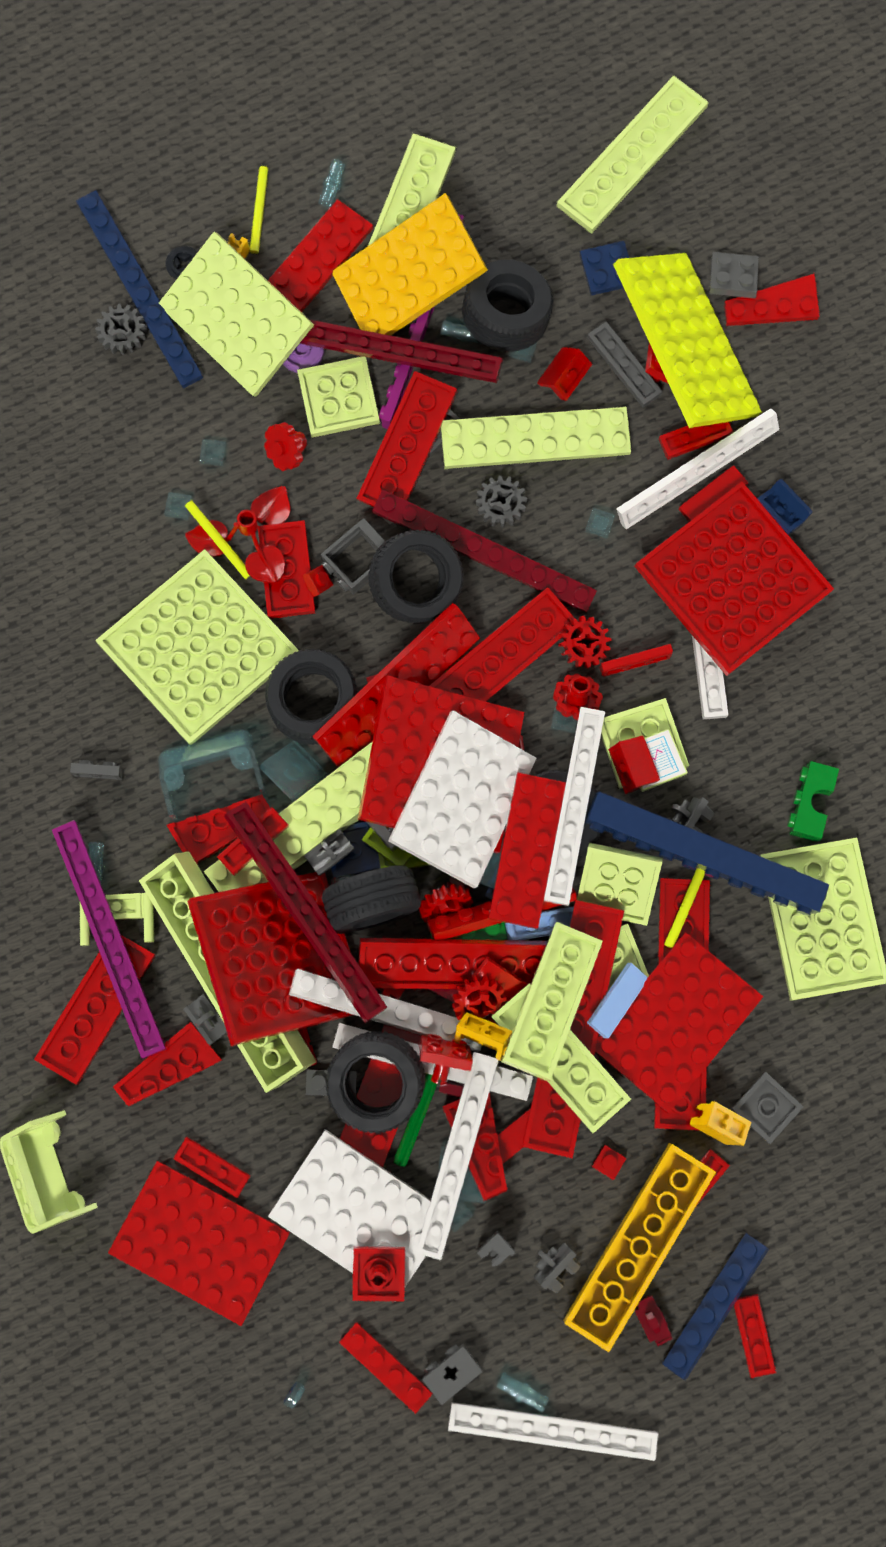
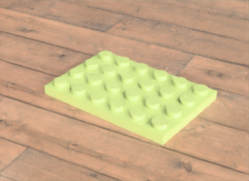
(235, 314)
(840, 943)

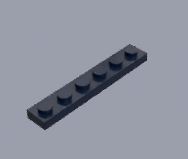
(715, 1306)

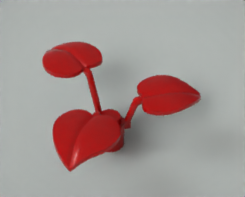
(265, 564)

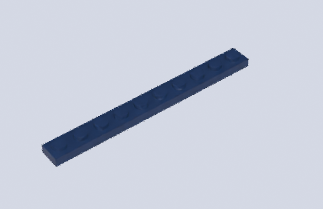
(139, 289)

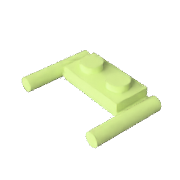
(123, 908)

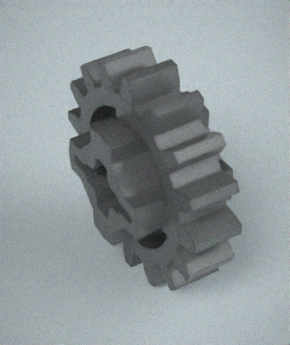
(118, 338)
(509, 496)

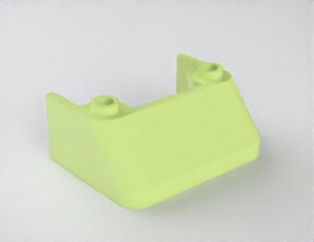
(38, 1175)

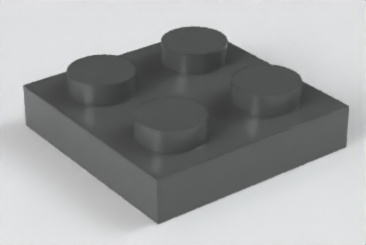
(734, 275)
(767, 1107)

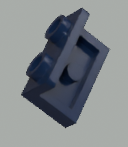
(785, 506)

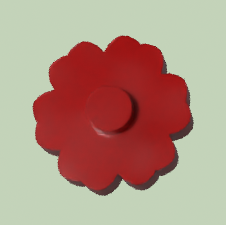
(284, 446)
(576, 693)

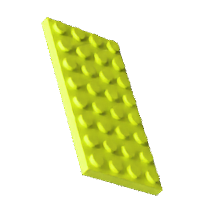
(687, 339)

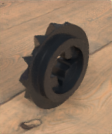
(181, 253)

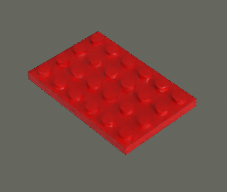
(678, 1022)
(199, 1243)

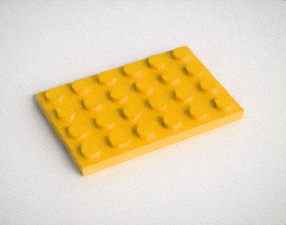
(410, 269)

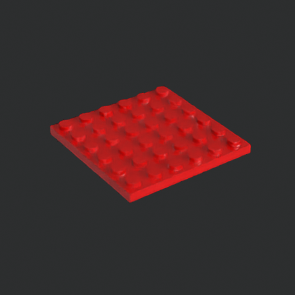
(734, 578)
(405, 735)
(252, 959)

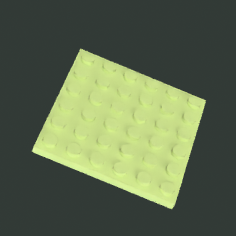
(196, 647)

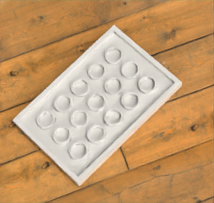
(461, 800)
(349, 1202)

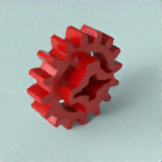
(585, 651)
(445, 901)
(477, 999)

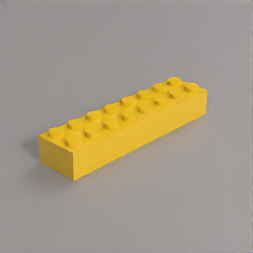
(639, 1247)

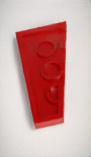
(780, 303)
(210, 831)
(183, 1057)
(485, 1159)

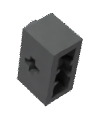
(466, 1371)

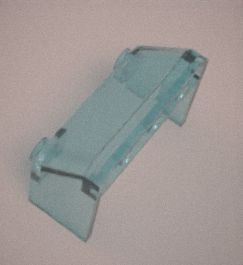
(234, 744)

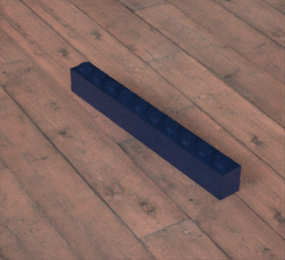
(706, 853)

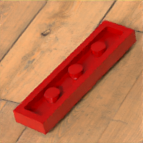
(386, 1367)

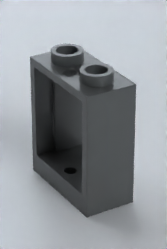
(362, 529)

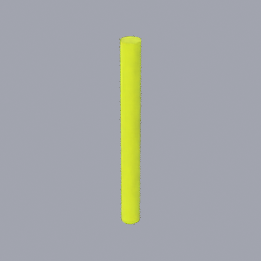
(258, 211)
(217, 538)
(684, 908)

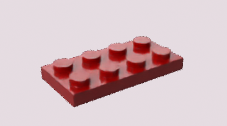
(290, 594)

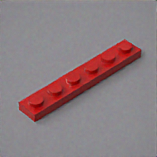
(470, 920)

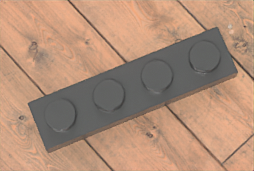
(624, 364)

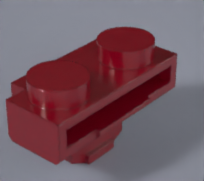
(652, 1321)

